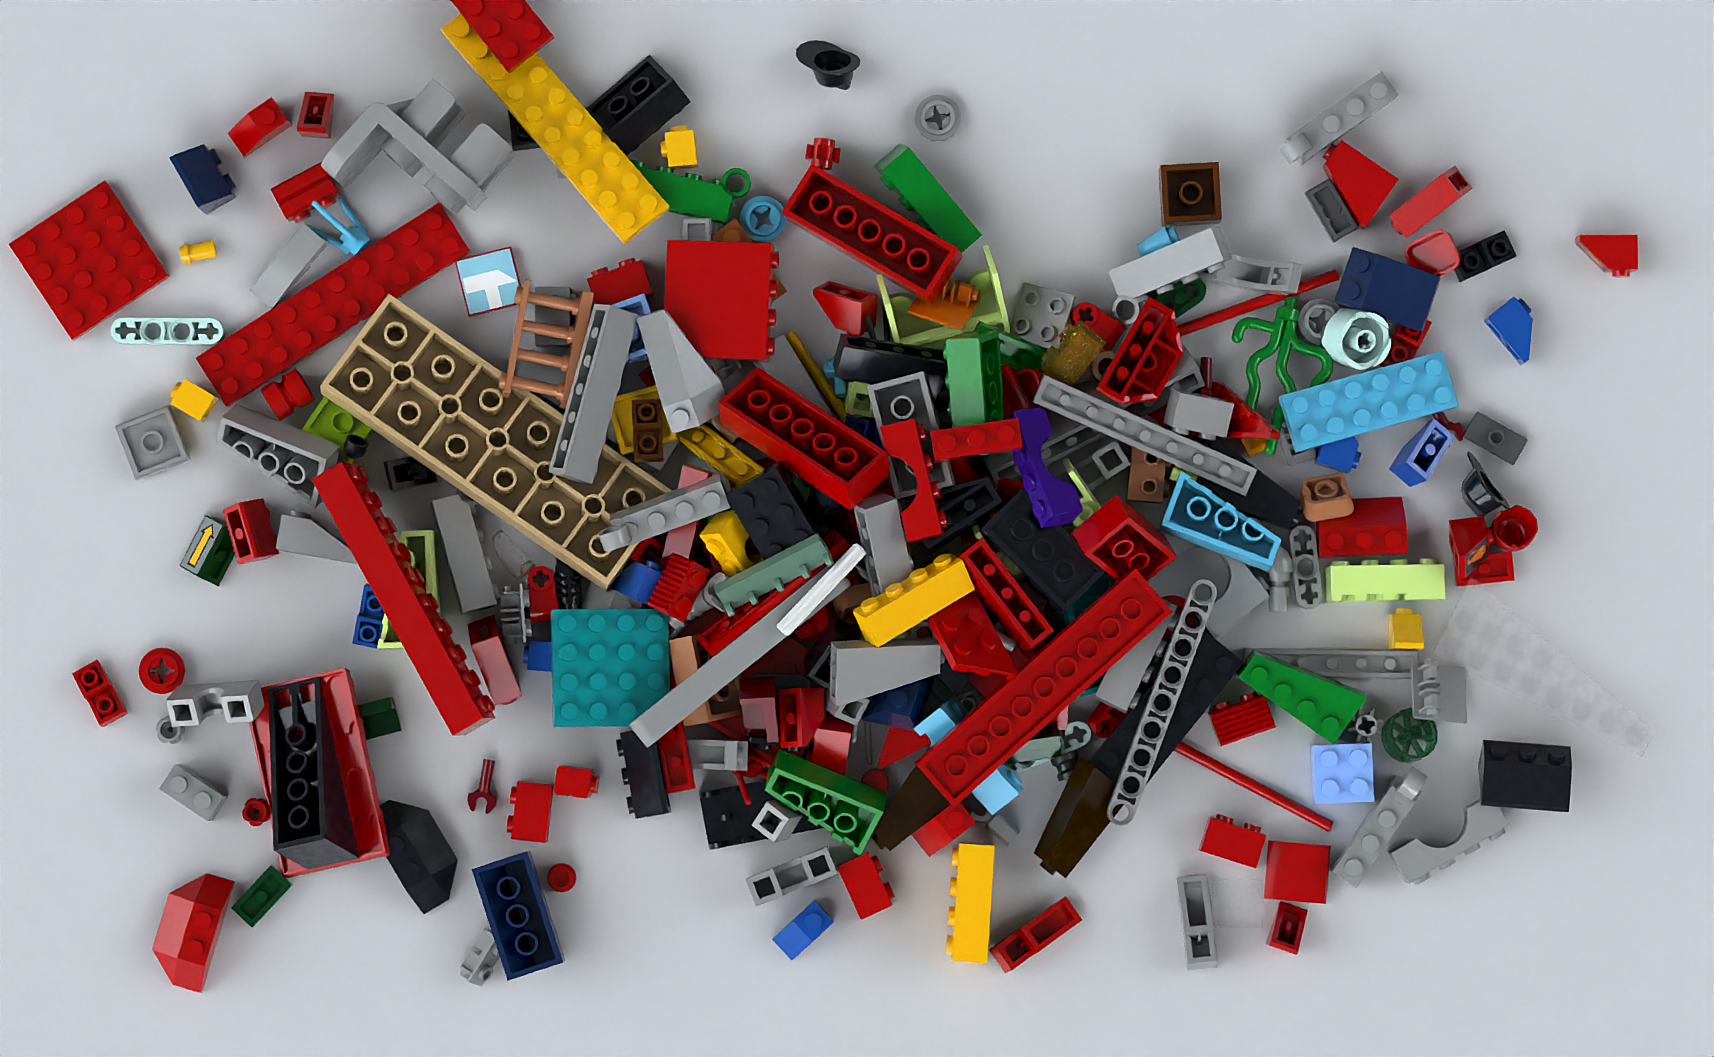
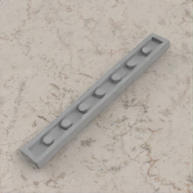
(1144, 435)

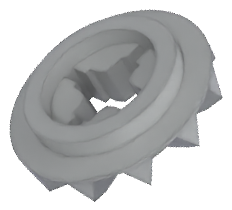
(945, 107)
(1313, 310)

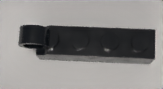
(882, 361)

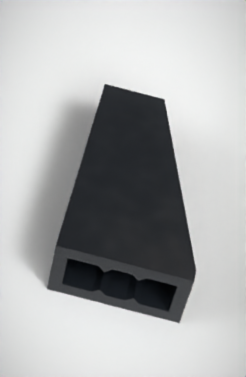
(1264, 497)

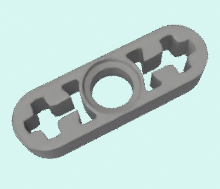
(1310, 544)

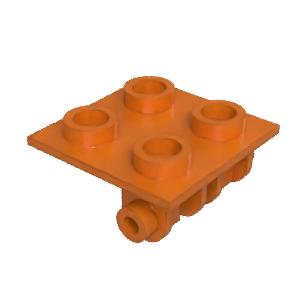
(951, 307)

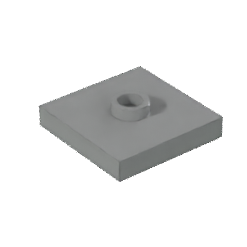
(152, 442)

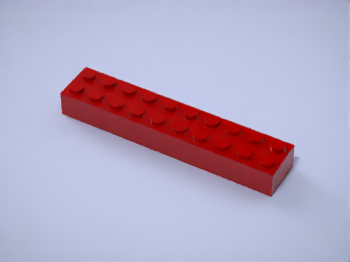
(404, 598)

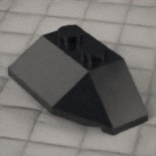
(419, 854)

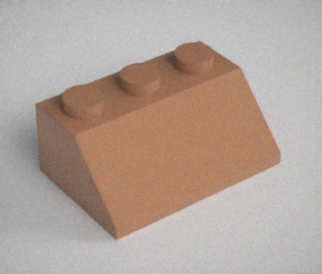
(687, 657)

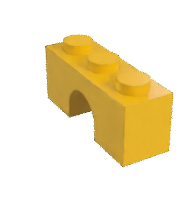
(726, 540)

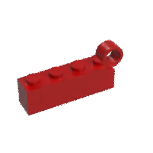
(1005, 598)

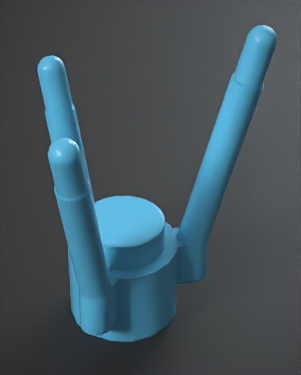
(353, 238)

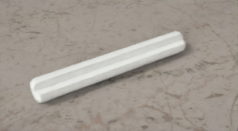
(821, 589)

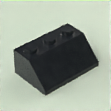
(638, 105)
(1525, 775)
(644, 776)

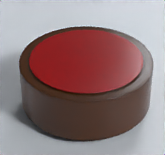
(877, 779)

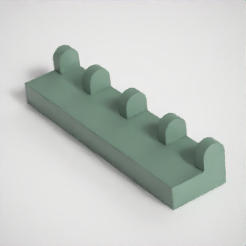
(773, 573)

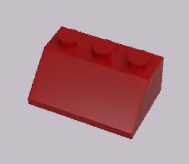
(1372, 529)

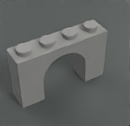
(1240, 597)

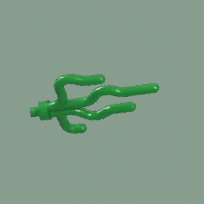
(1284, 332)

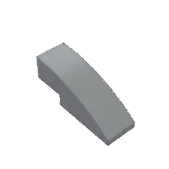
(288, 266)
(1197, 922)

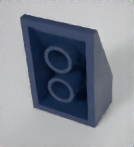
(1387, 289)

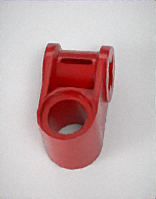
(1101, 323)
(541, 599)

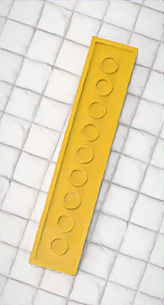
(565, 134)

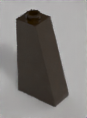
(908, 810)
(1076, 819)

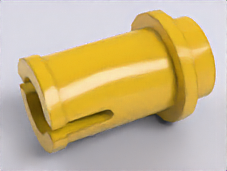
(197, 251)

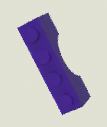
(1052, 499)

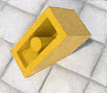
(1405, 630)

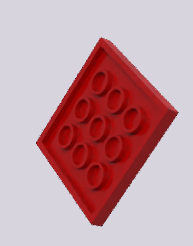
(89, 260)

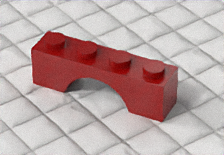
(923, 516)

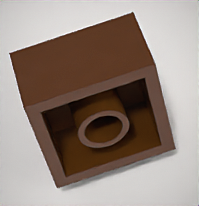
(1190, 194)

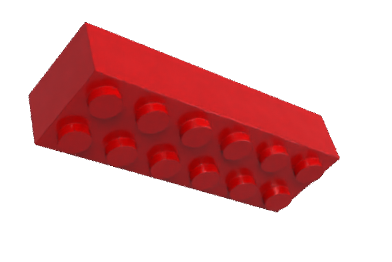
(872, 234)
(804, 438)

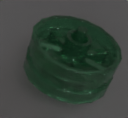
(1408, 736)

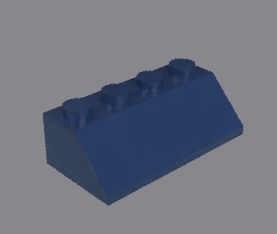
(518, 915)

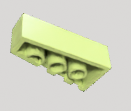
(425, 556)
(1384, 582)

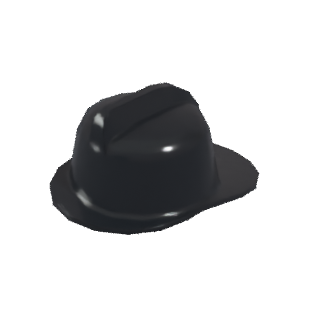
(830, 63)
(1479, 491)

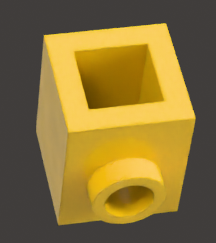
(679, 148)
(193, 400)

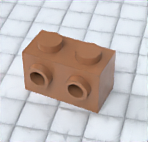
(1146, 478)

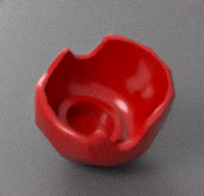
(1514, 528)

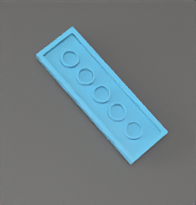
(1368, 401)

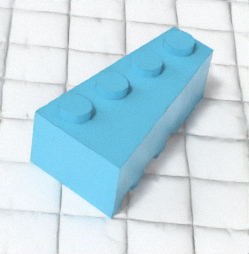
(1213, 524)
(1000, 785)

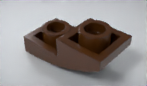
(647, 430)

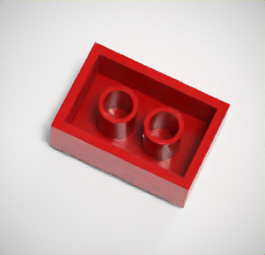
(1123, 539)

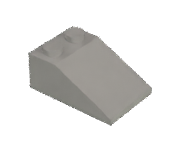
(307, 537)

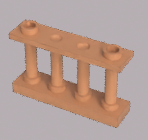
(574, 335)

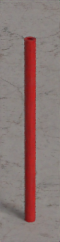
(1255, 303)
(1254, 786)

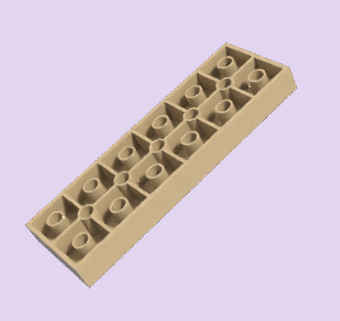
(452, 418)

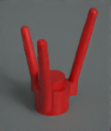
(754, 768)

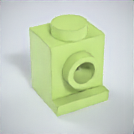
(858, 405)

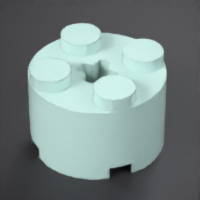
(1357, 338)

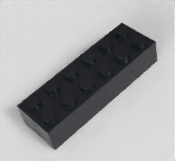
(1207, 676)

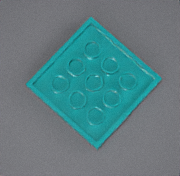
(607, 665)

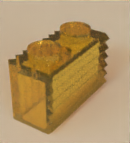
(1072, 354)

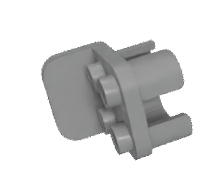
(410, 136)

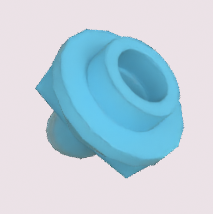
(840, 385)

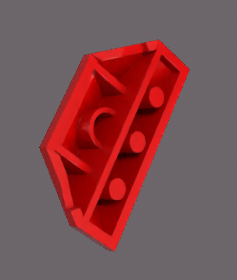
(1144, 357)
(192, 929)

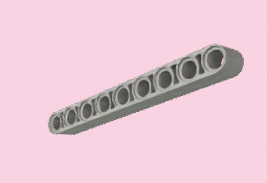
(724, 666)
(1172, 691)

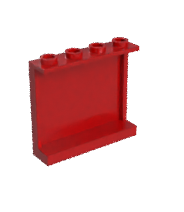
(723, 296)

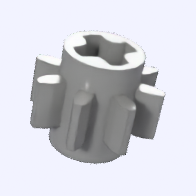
(1371, 729)

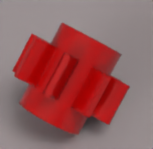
(823, 153)

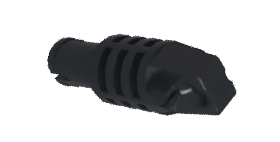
(567, 586)

